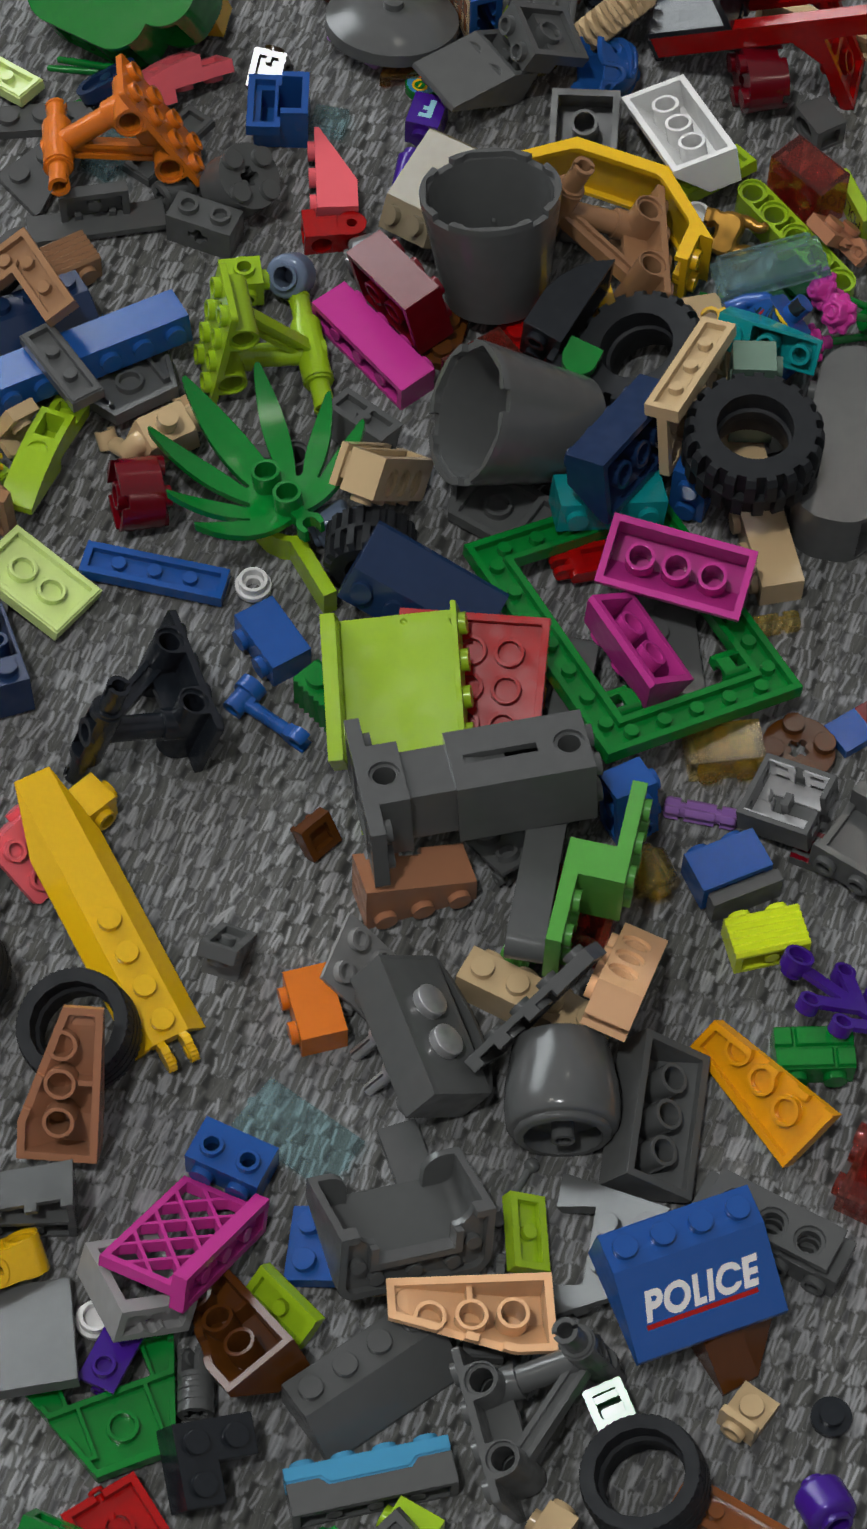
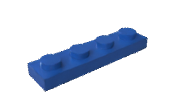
(155, 573)

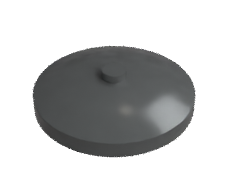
(391, 30)

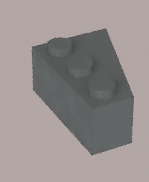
(40, 1198)

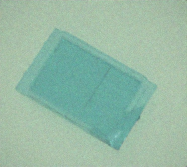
(769, 266)

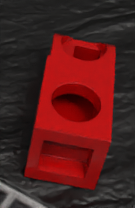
(330, 232)

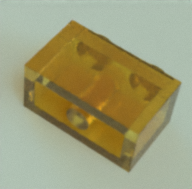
(724, 752)

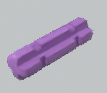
(700, 813)

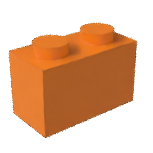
(314, 1011)

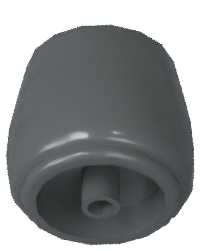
(561, 1091)

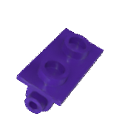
(108, 1363)

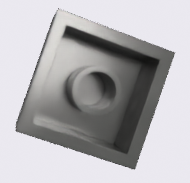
(586, 114)

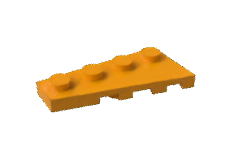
(769, 1097)

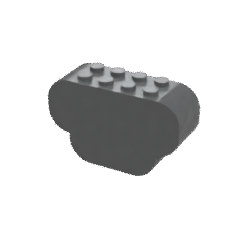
(833, 515)

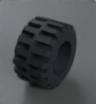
(350, 531)

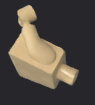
(171, 420)

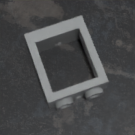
(127, 1318)

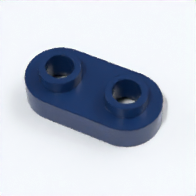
(98, 86)

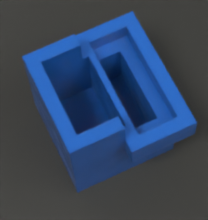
(279, 109)

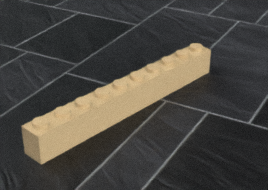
(778, 569)

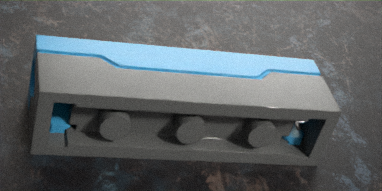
(369, 1480)

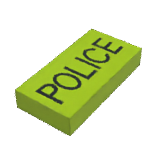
(856, 207)

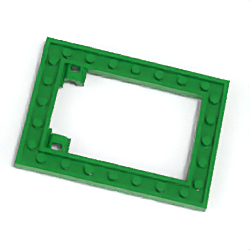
(753, 685)

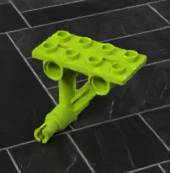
(232, 334)

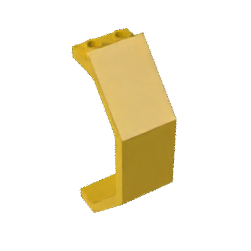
(621, 180)

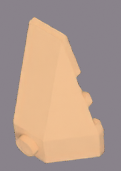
(488, 1310)

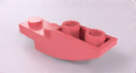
(183, 70)

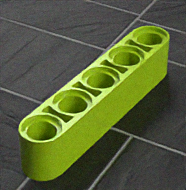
(762, 204)

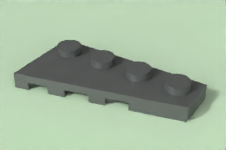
(530, 1010)

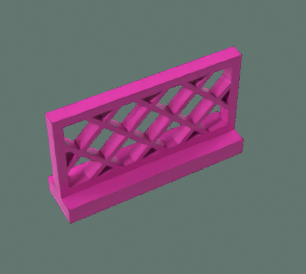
(213, 1252)

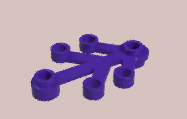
(798, 964)

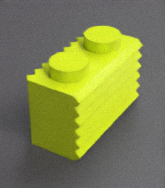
(762, 936)

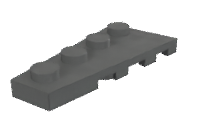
(680, 631)

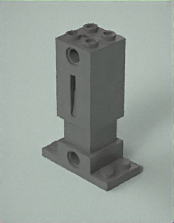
(475, 783)

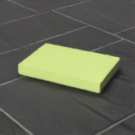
(42, 584)

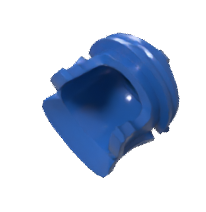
(610, 68)

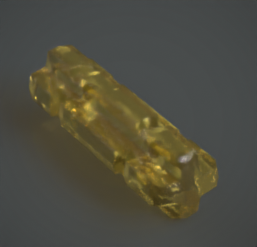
(773, 623)

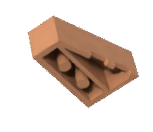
(419, 885)

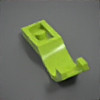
(307, 566)

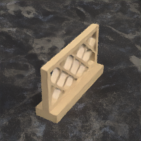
(693, 369)

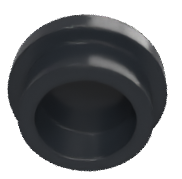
(831, 1417)

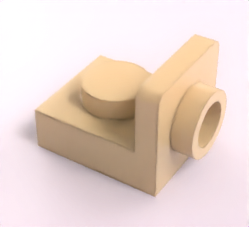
(14, 425)
(746, 1414)

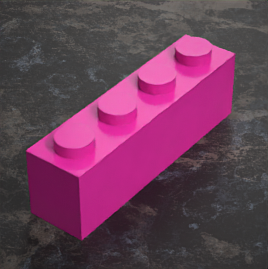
(374, 345)

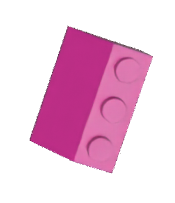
(636, 647)

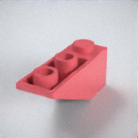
(331, 177)

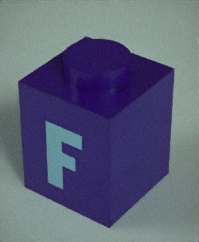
(424, 113)

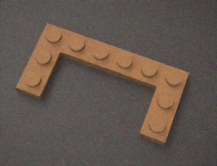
(26, 262)

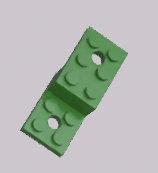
(597, 878)

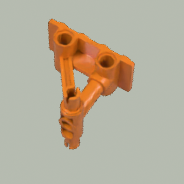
(132, 111)

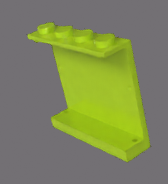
(396, 677)

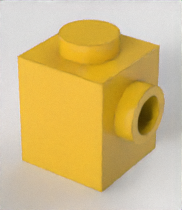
(97, 799)

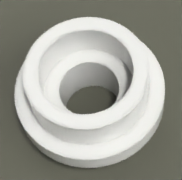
(249, 576)

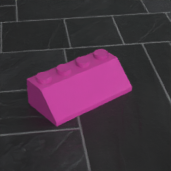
(676, 567)

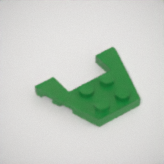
(118, 1430)

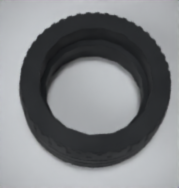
(63, 987)
(631, 1436)

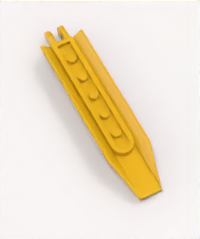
(104, 913)

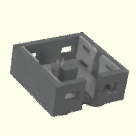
(787, 801)

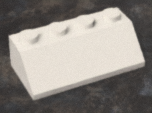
(685, 133)

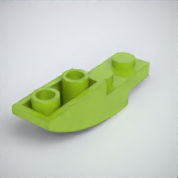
(41, 453)

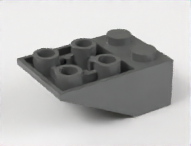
(475, 72)

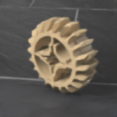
(610, 19)

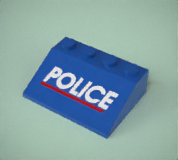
(689, 1274)

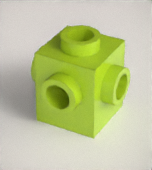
(256, 277)

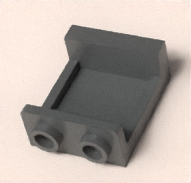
(844, 846)

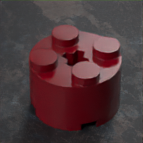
(758, 78)
(138, 493)

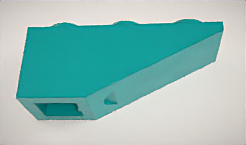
(798, 349)

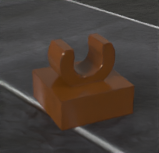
(316, 834)

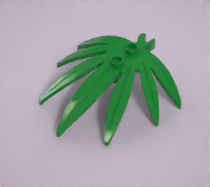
(273, 491)

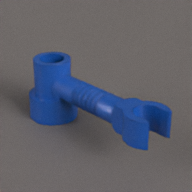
(246, 699)

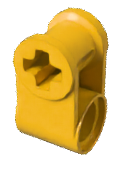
(22, 1257)

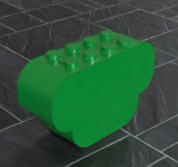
(129, 26)

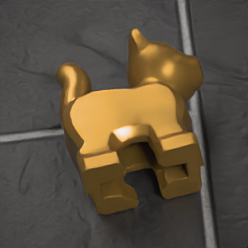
(730, 229)

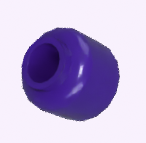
(825, 1502)

